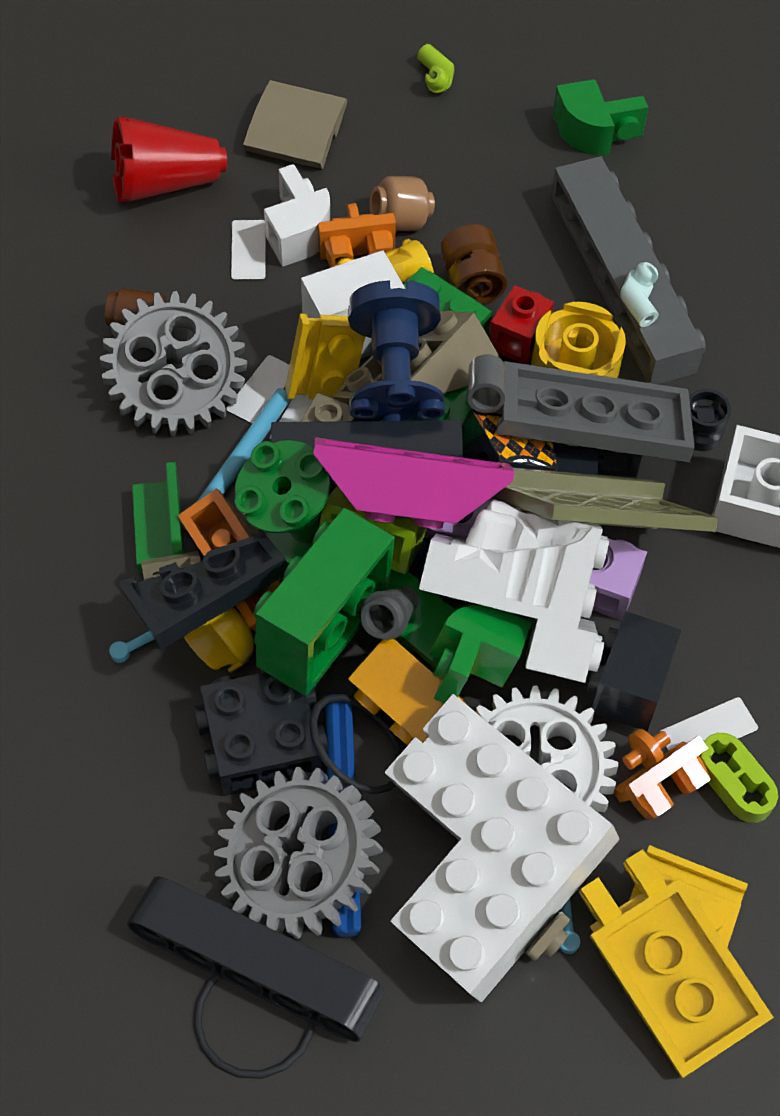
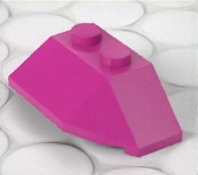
(410, 482)

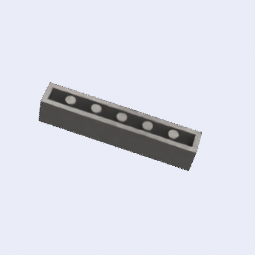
(613, 246)

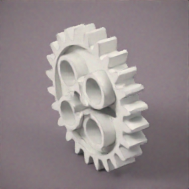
(578, 767)

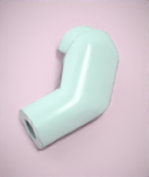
(636, 293)

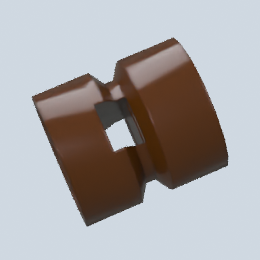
(474, 263)

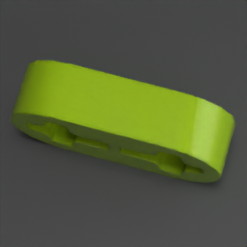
(737, 777)

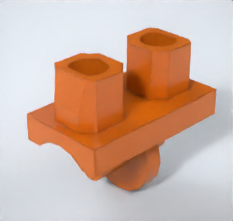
(355, 235)
(680, 762)

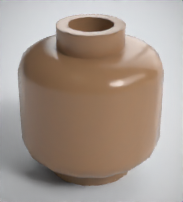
(405, 198)

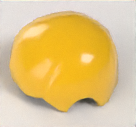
(223, 641)

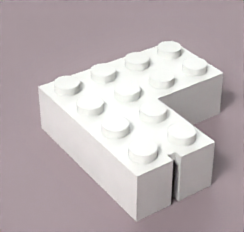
(518, 848)

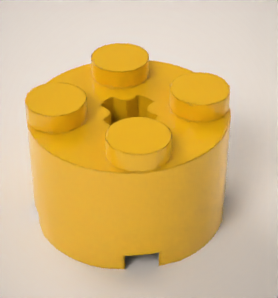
(579, 340)

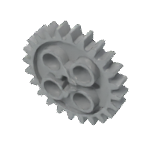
(153, 330)
(340, 858)

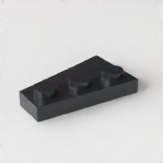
(197, 593)

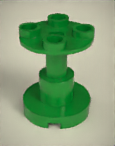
(284, 494)

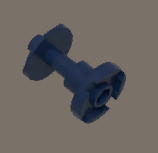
(395, 323)

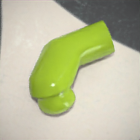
(440, 68)

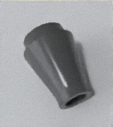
(388, 612)

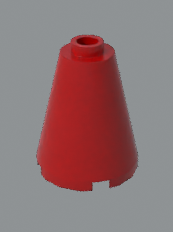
(161, 159)

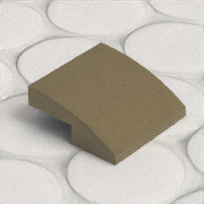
(295, 124)

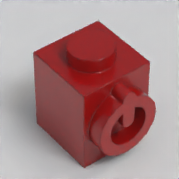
(516, 324)

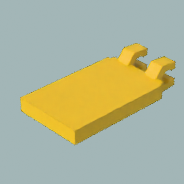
(674, 966)

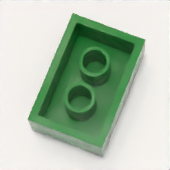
(321, 600)

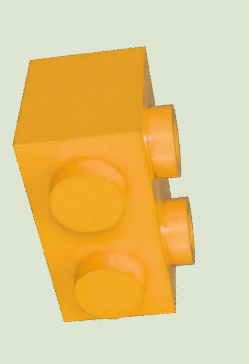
(400, 687)

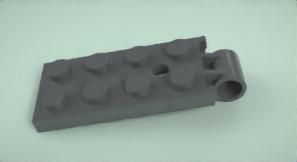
(583, 408)

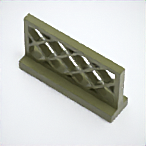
(600, 500)

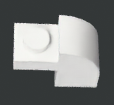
(294, 223)

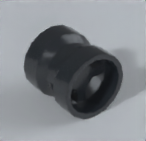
(709, 417)

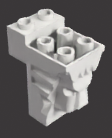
(531, 570)

